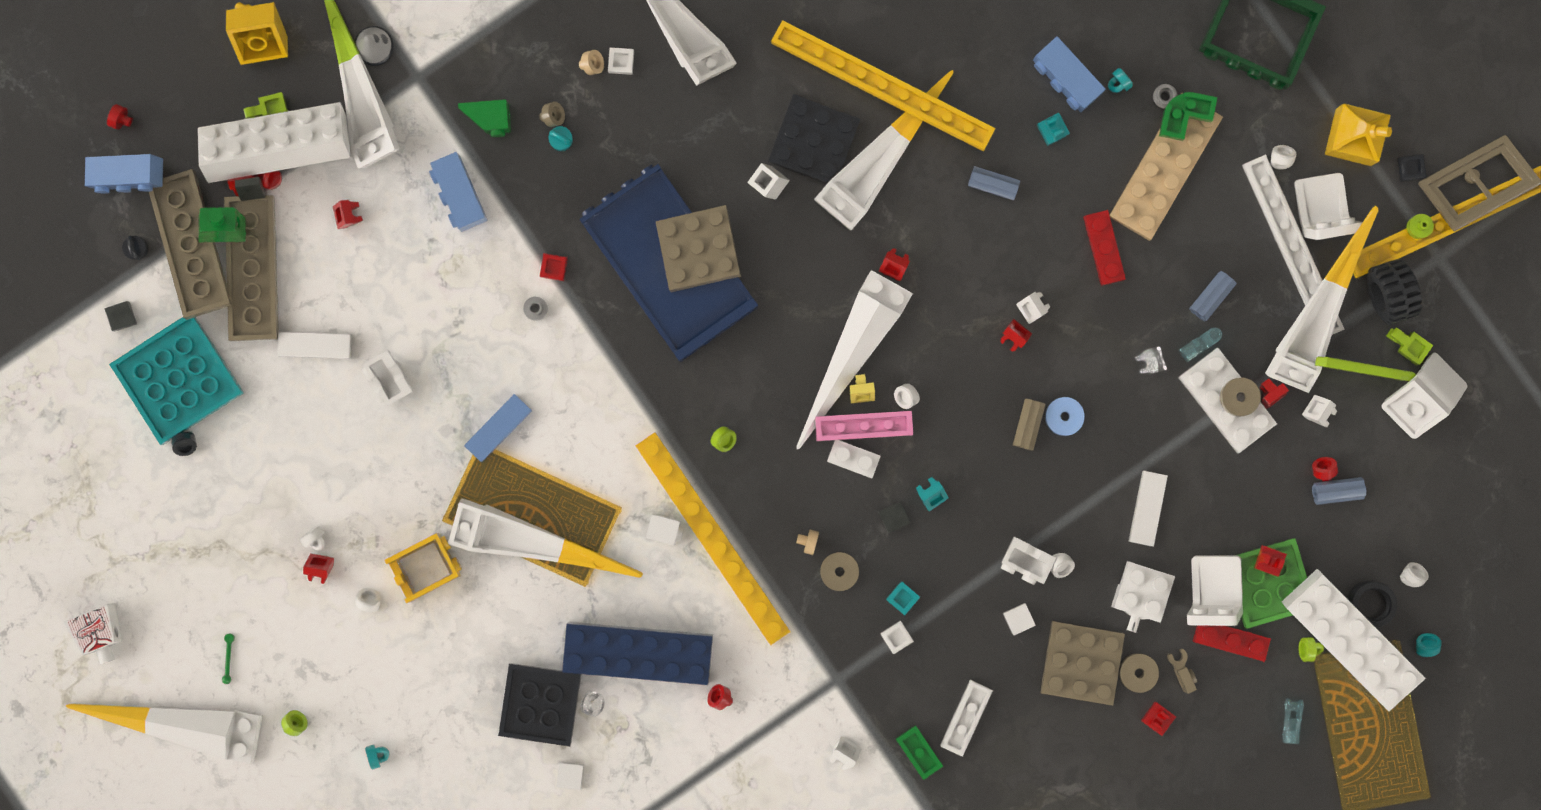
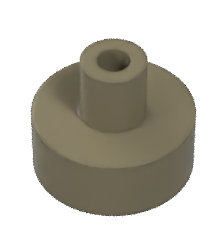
(552, 114)

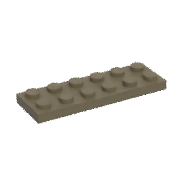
(192, 263)
(253, 273)

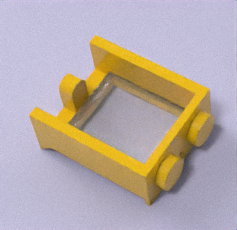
(424, 567)

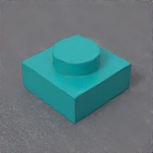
(902, 598)

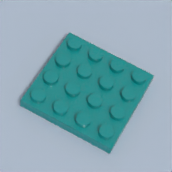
(176, 378)

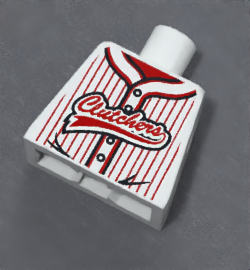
(96, 631)

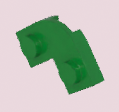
(1182, 108)

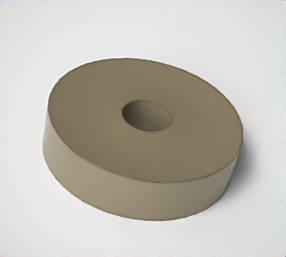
(1229, 400)
(843, 582)
(1130, 665)

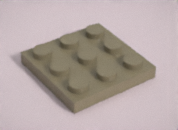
(698, 248)
(1082, 663)

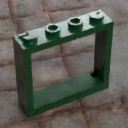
(1305, 7)

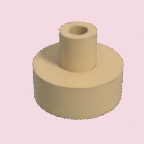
(592, 62)
(809, 541)

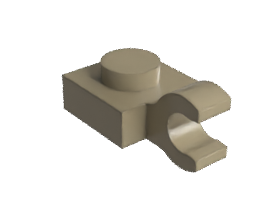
(1185, 677)

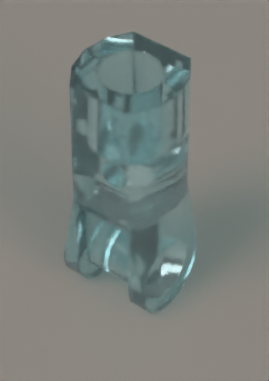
(1200, 344)
(1292, 726)

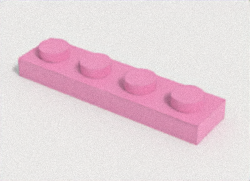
(864, 426)

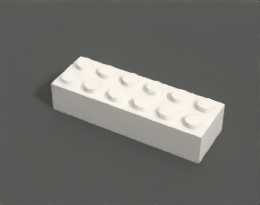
(273, 142)
(1353, 640)

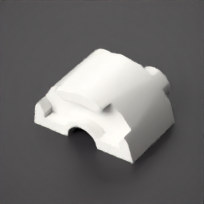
(387, 377)
(1027, 560)

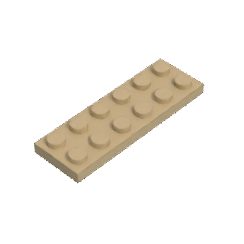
(1161, 178)

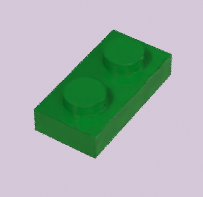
(919, 752)

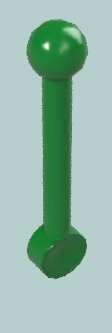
(229, 638)

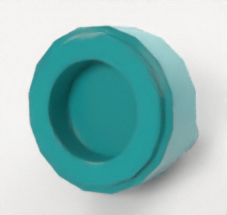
(1122, 79)
(560, 138)
(1428, 645)
(373, 759)

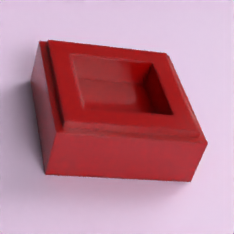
(553, 267)

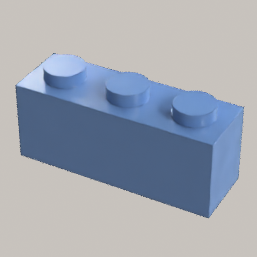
(1068, 75)
(124, 173)
(457, 192)

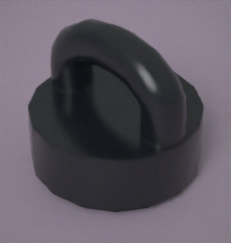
(135, 247)
(184, 444)

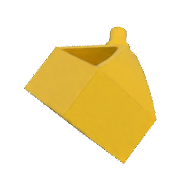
(256, 32)
(1358, 134)

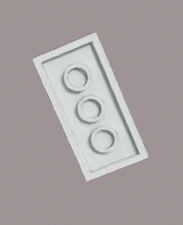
(1205, 383)

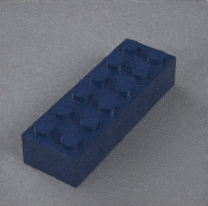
(637, 653)

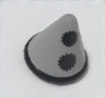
(374, 45)

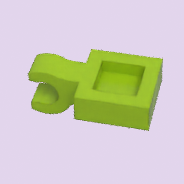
(268, 105)
(1412, 346)

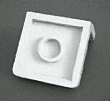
(1324, 207)
(1426, 397)
(1216, 590)

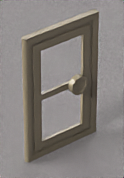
(1465, 165)

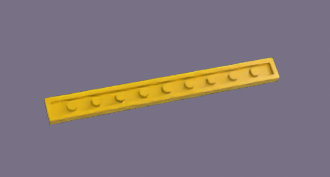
(883, 85)
(1403, 244)
(712, 538)

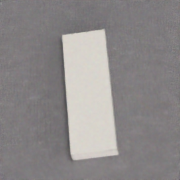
(314, 345)
(1148, 508)
(966, 718)

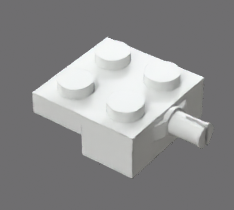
(1142, 594)

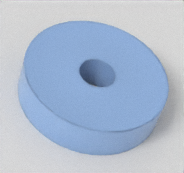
(1054, 421)

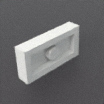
(853, 458)

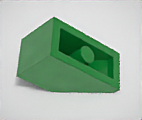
(490, 116)

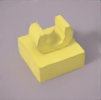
(862, 391)

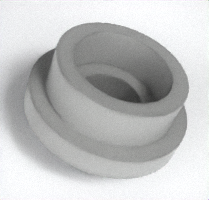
(1164, 88)
(538, 315)

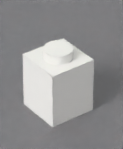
(768, 181)
(664, 530)

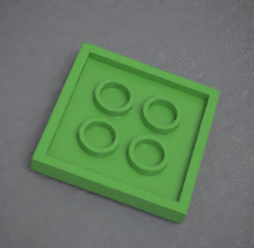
(1265, 592)

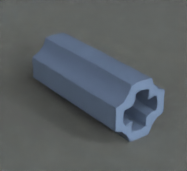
(994, 183)
(1212, 296)
(1339, 490)

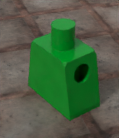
(221, 225)

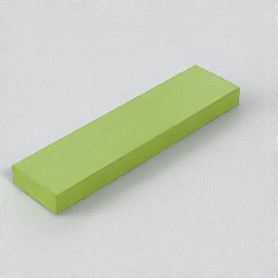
(1364, 368)

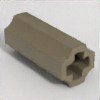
(1029, 424)

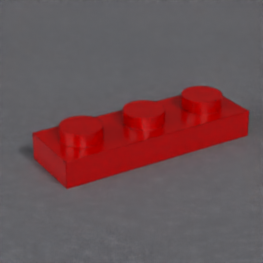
(1104, 248)
(1233, 641)

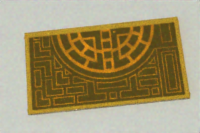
(541, 502)
(1371, 748)

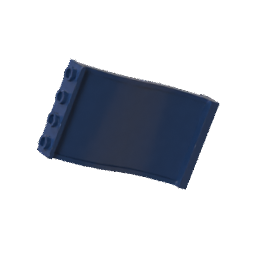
(630, 241)

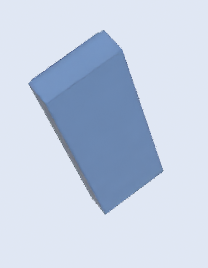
(498, 428)

